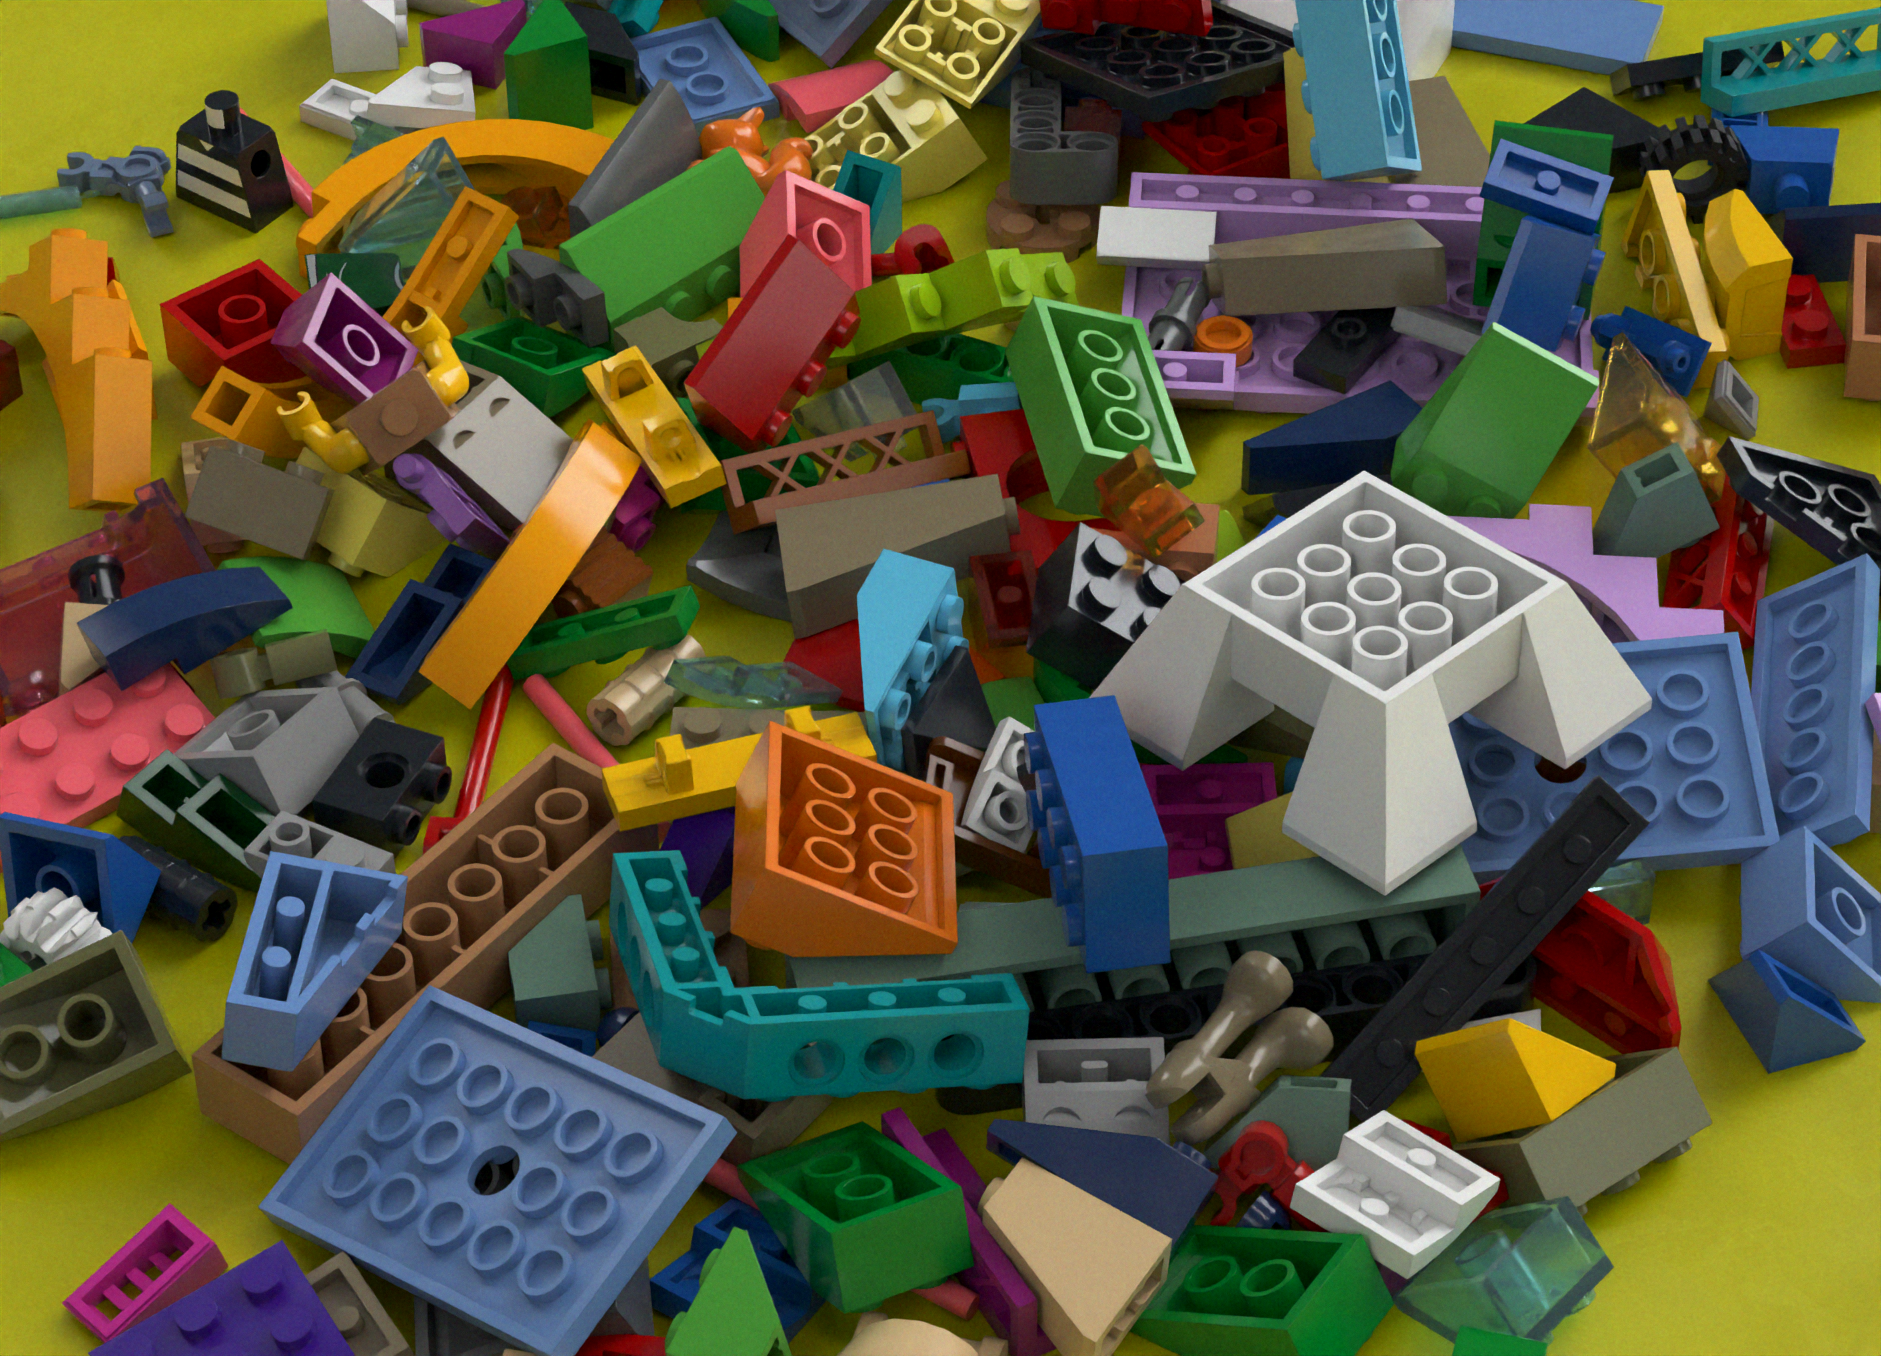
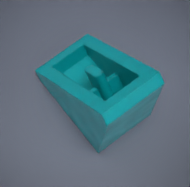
(878, 186)

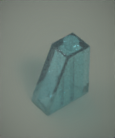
(409, 208)

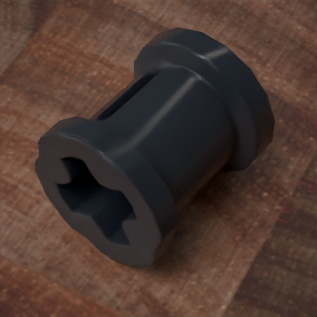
(109, 579)

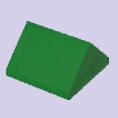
(550, 69)

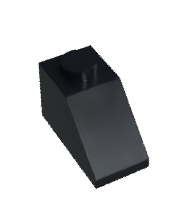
(611, 55)

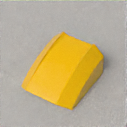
(1747, 274)

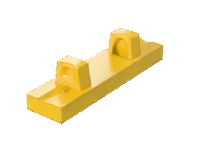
(654, 426)
(705, 777)

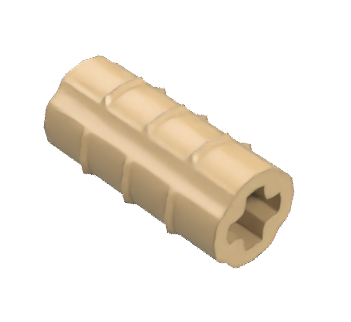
(639, 694)

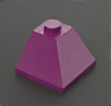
(342, 342)

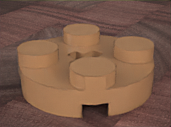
(1018, 226)

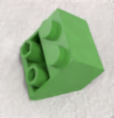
(731, 1309)

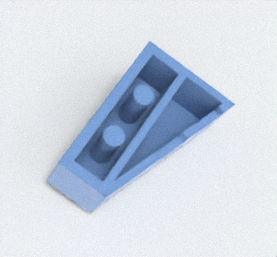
(306, 954)

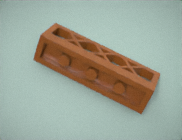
(878, 480)

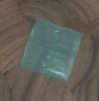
(749, 686)

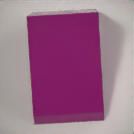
(474, 40)

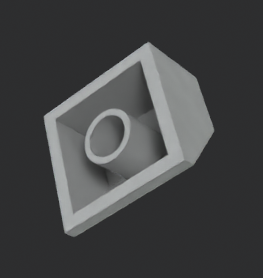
(275, 745)

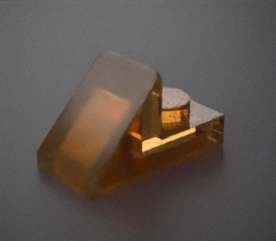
(1145, 503)

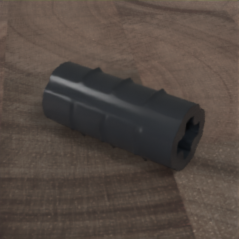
(185, 895)

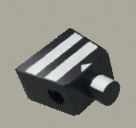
(231, 165)

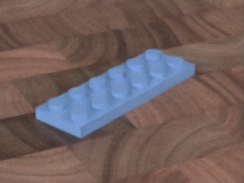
(1809, 698)

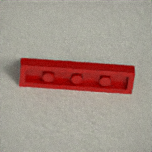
(1735, 566)

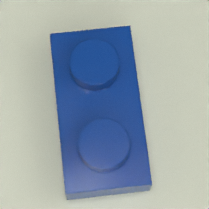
(1546, 187)

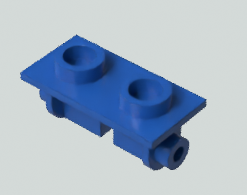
(1668, 348)

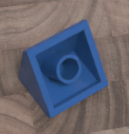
(79, 863)

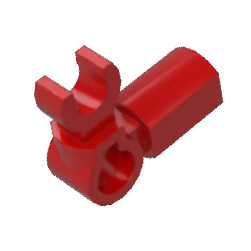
(1256, 1159)

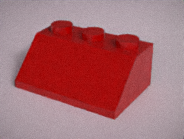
(773, 349)

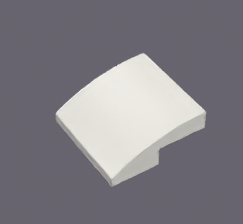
(1397, 1192)

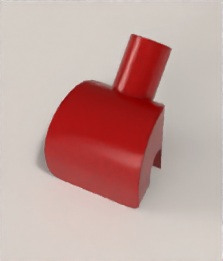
(915, 252)

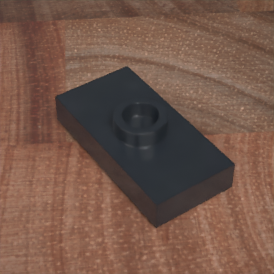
(1345, 348)

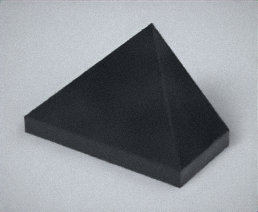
(949, 708)

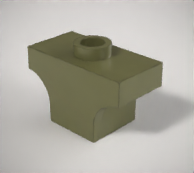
(667, 345)

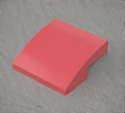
(824, 94)

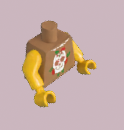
(392, 416)

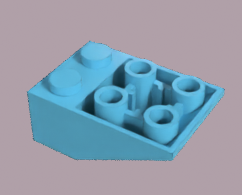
(906, 633)

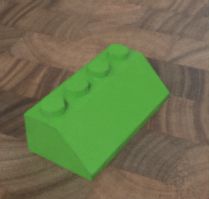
(671, 245)
(1092, 398)

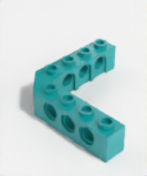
(754, 1036)

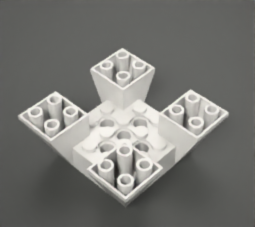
(1378, 636)

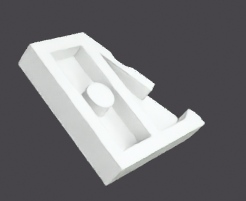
(425, 98)

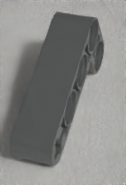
(1052, 163)

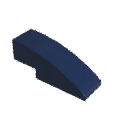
(181, 622)
(416, 623)

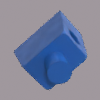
(1788, 165)

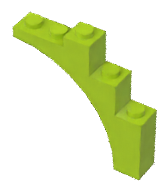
(954, 299)

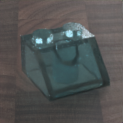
(1510, 1273)

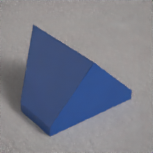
(1784, 1013)

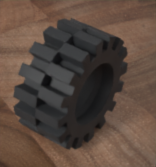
(1693, 144)

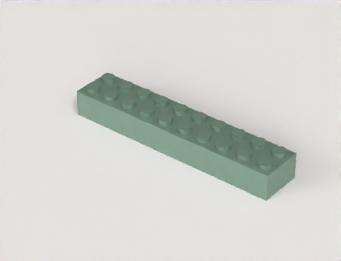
(1293, 910)

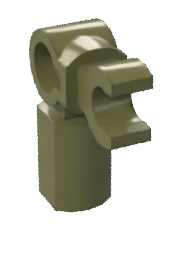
(284, 661)

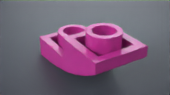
(635, 511)

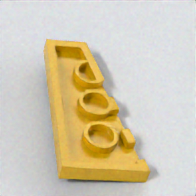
(1673, 269)

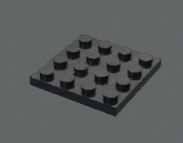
(1166, 70)

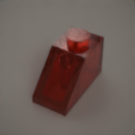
(1001, 600)

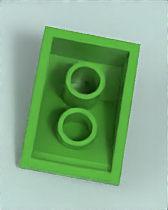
(1491, 428)

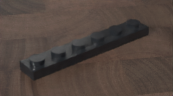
(1487, 945)

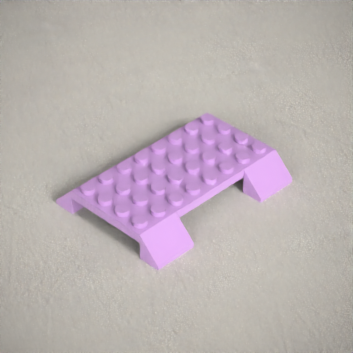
(1277, 207)

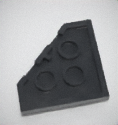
(1816, 500)

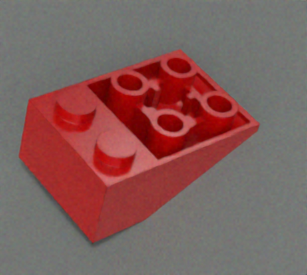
(1231, 139)

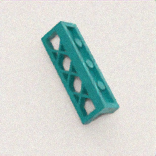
(1792, 81)

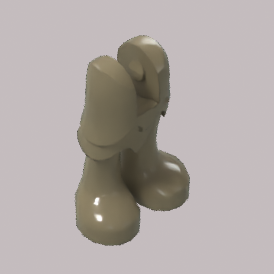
(1226, 1087)

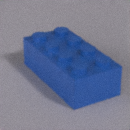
(1098, 834)

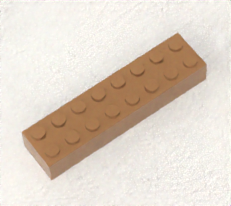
(463, 913)

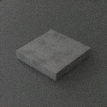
(1438, 327)

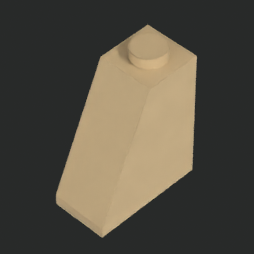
(1077, 1256)

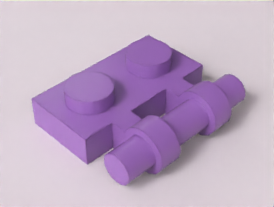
(454, 511)

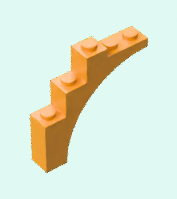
(98, 383)

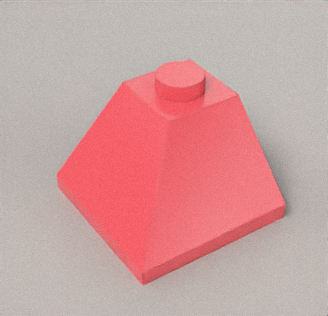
(821, 218)

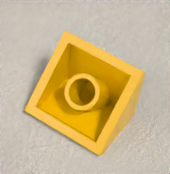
(1507, 1077)

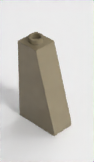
(1446, 138)
(1328, 270)
(836, 542)

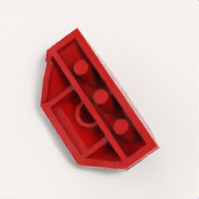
(1608, 976)

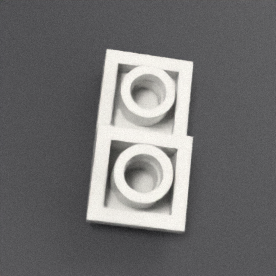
(997, 797)

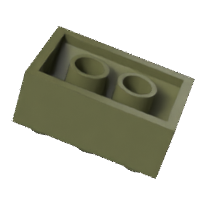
(1602, 1139)

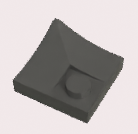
(742, 568)

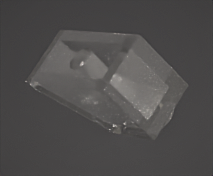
(858, 403)

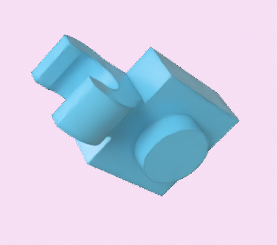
(972, 400)

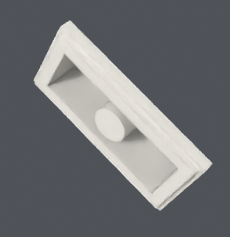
(1155, 237)

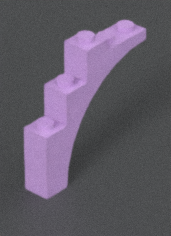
(1614, 589)

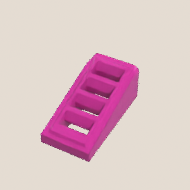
(148, 1248)

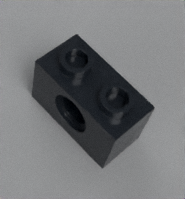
(385, 786)

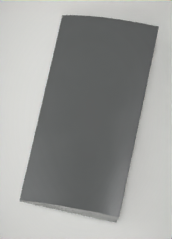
(646, 154)

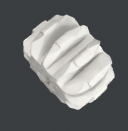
(50, 928)

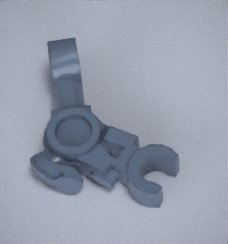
(135, 177)

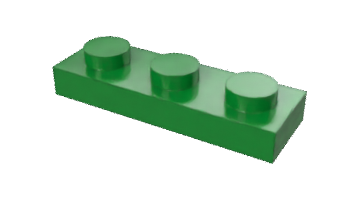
(605, 633)

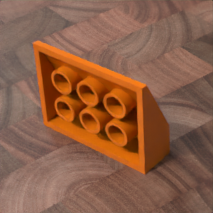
(840, 854)

